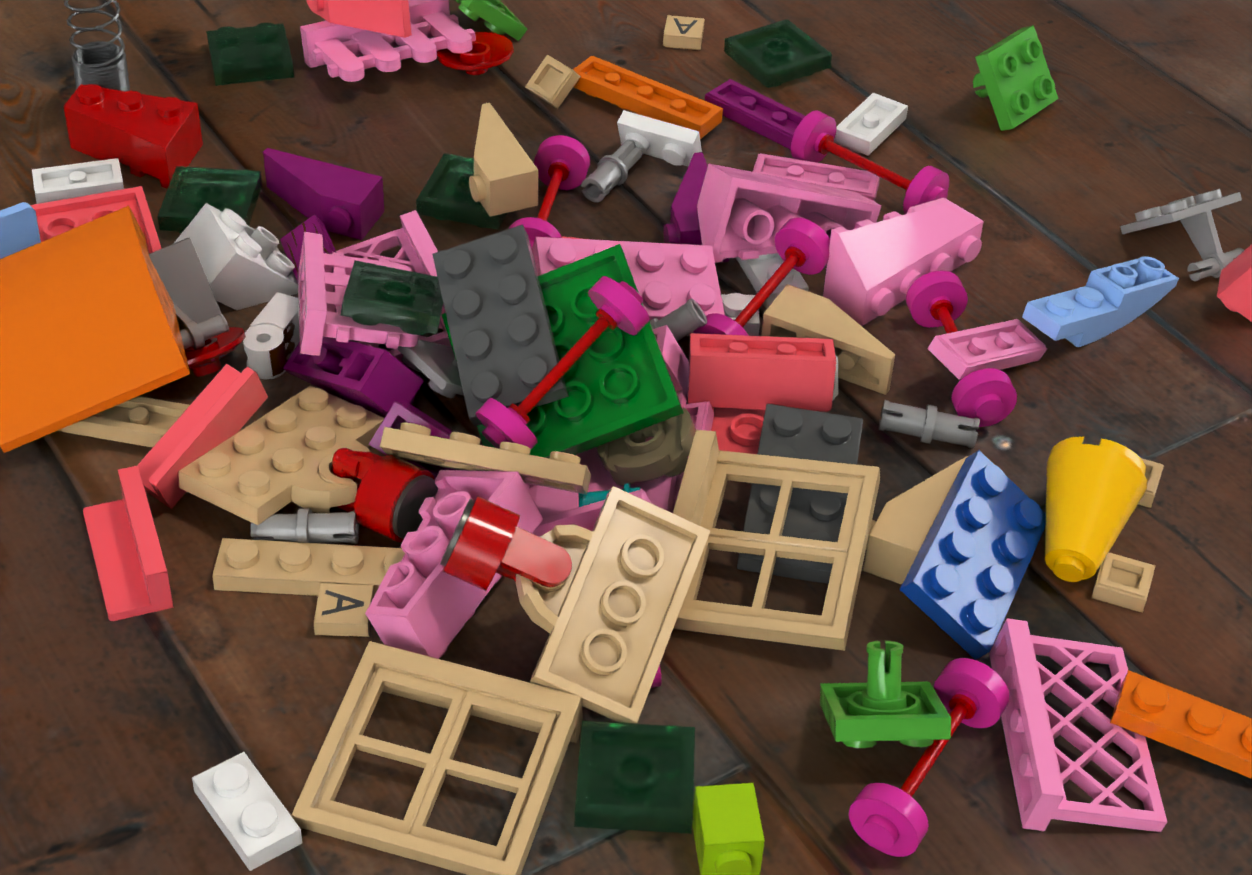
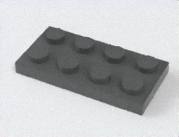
(497, 320)
(810, 513)

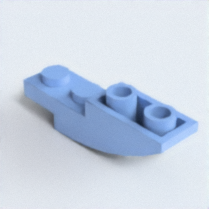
(1104, 304)

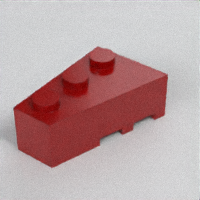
(137, 128)

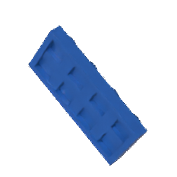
(975, 555)

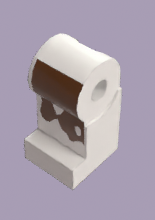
(273, 336)

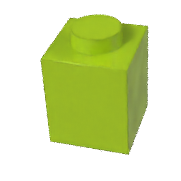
(728, 830)

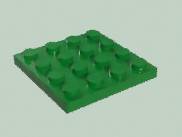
(615, 383)

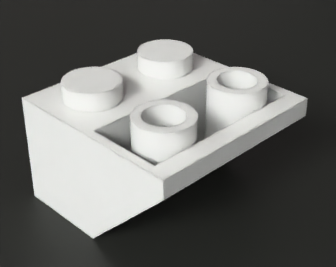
(239, 260)

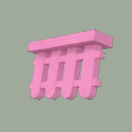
(341, 44)
(321, 295)

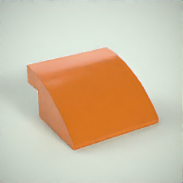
(82, 328)

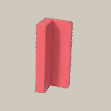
(761, 371)
(206, 423)
(128, 552)

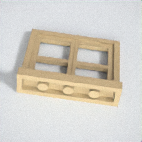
(700, 503)
(465, 693)

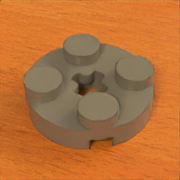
(634, 460)

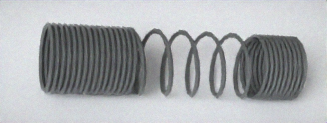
(99, 61)

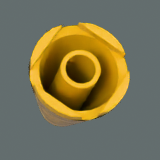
(1088, 503)

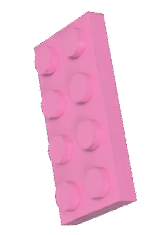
(662, 272)

